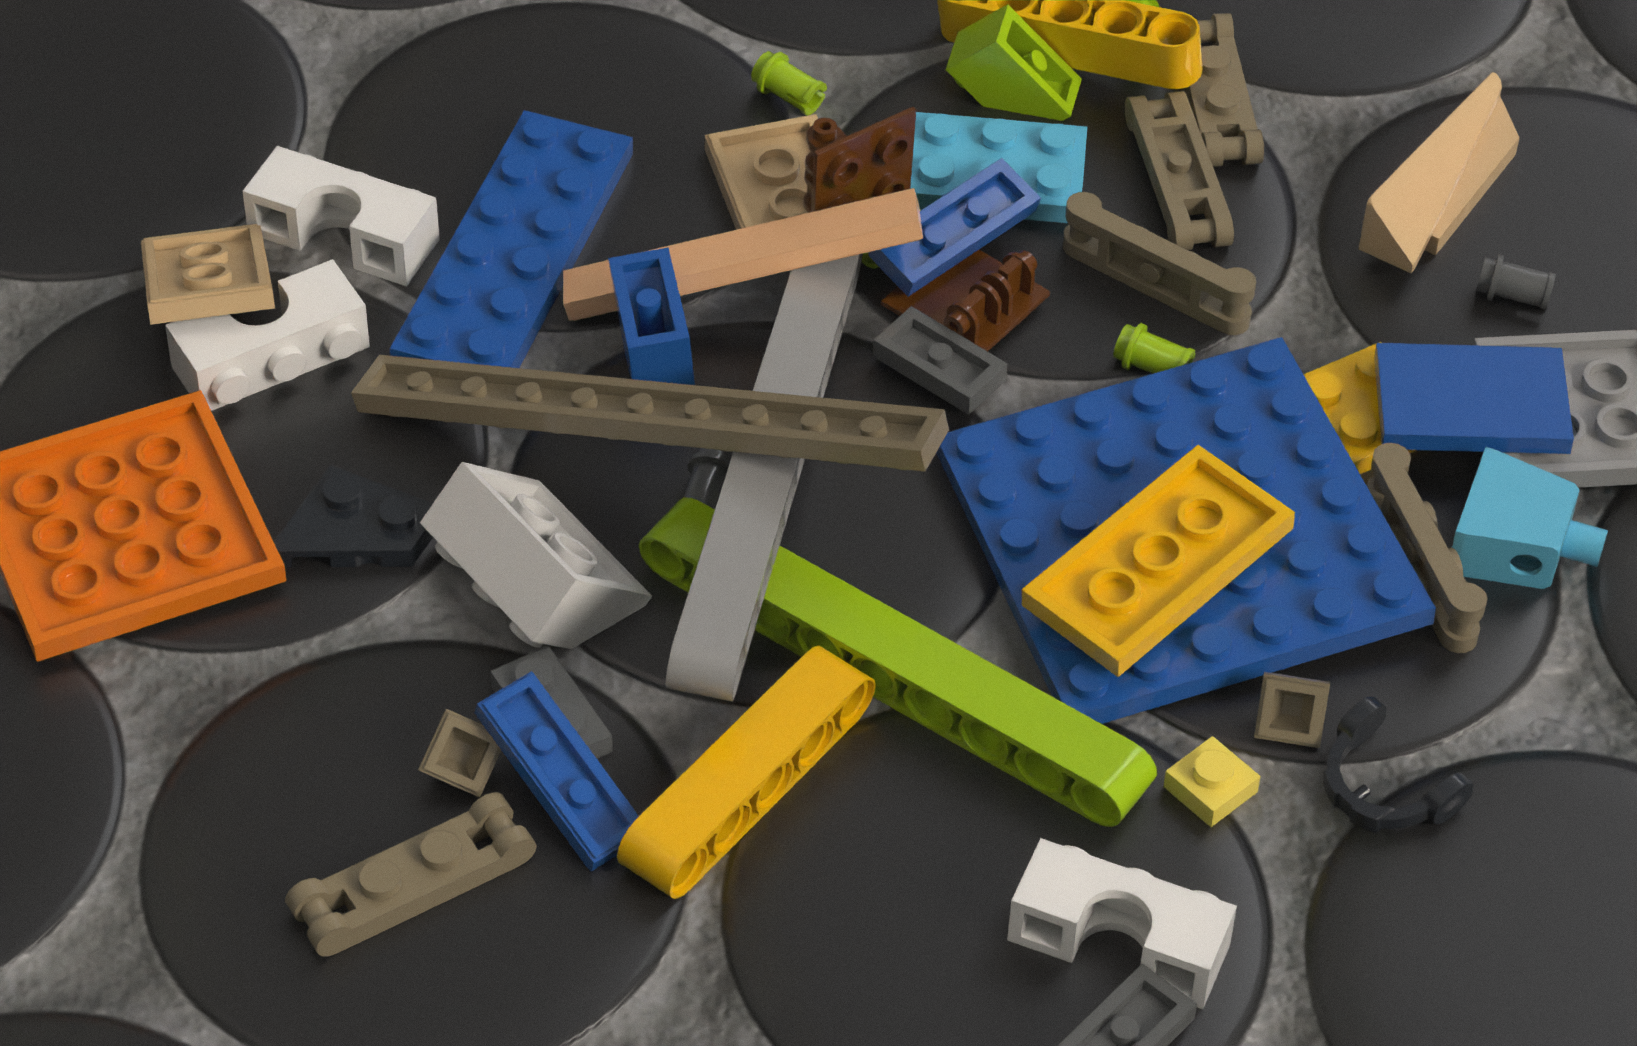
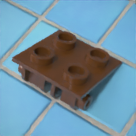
(858, 165)
(978, 296)

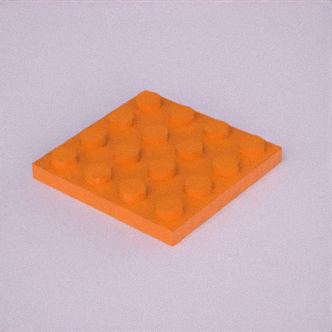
(128, 526)

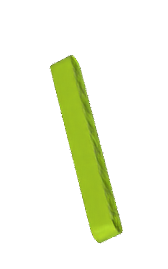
(928, 676)

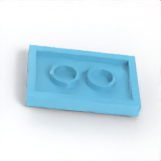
(958, 147)

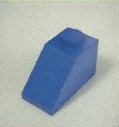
(652, 317)

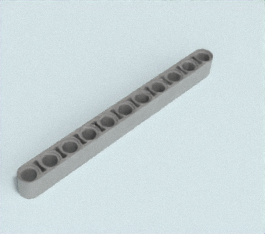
(758, 491)

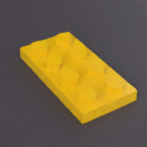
(1157, 560)

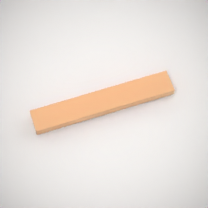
(762, 250)

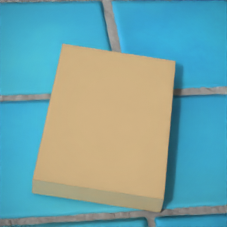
(761, 169)
(206, 274)

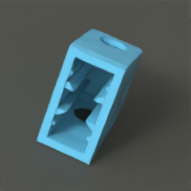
(1521, 524)

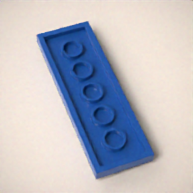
(515, 243)

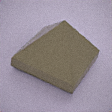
(1292, 709)
(460, 753)

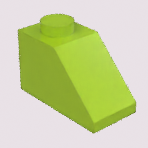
(1012, 68)

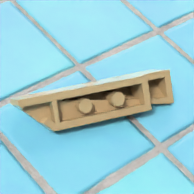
(1441, 180)

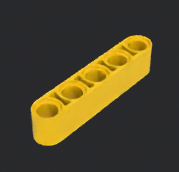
(1101, 36)
(745, 772)

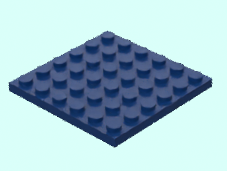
(1065, 467)

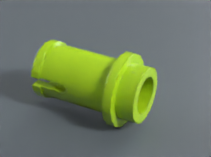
(777, 75)
(1148, 351)

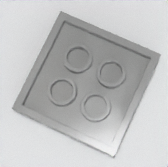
(1601, 402)

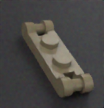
(1222, 98)
(1180, 170)
(1158, 266)
(1439, 568)
(411, 876)

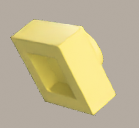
(1211, 781)

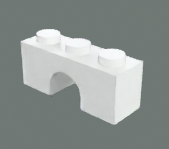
(302, 195)
(232, 360)
(1076, 895)

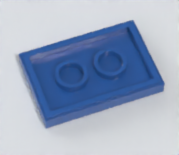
(1473, 398)

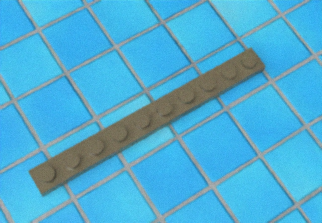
(654, 412)

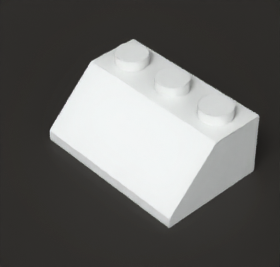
(531, 557)

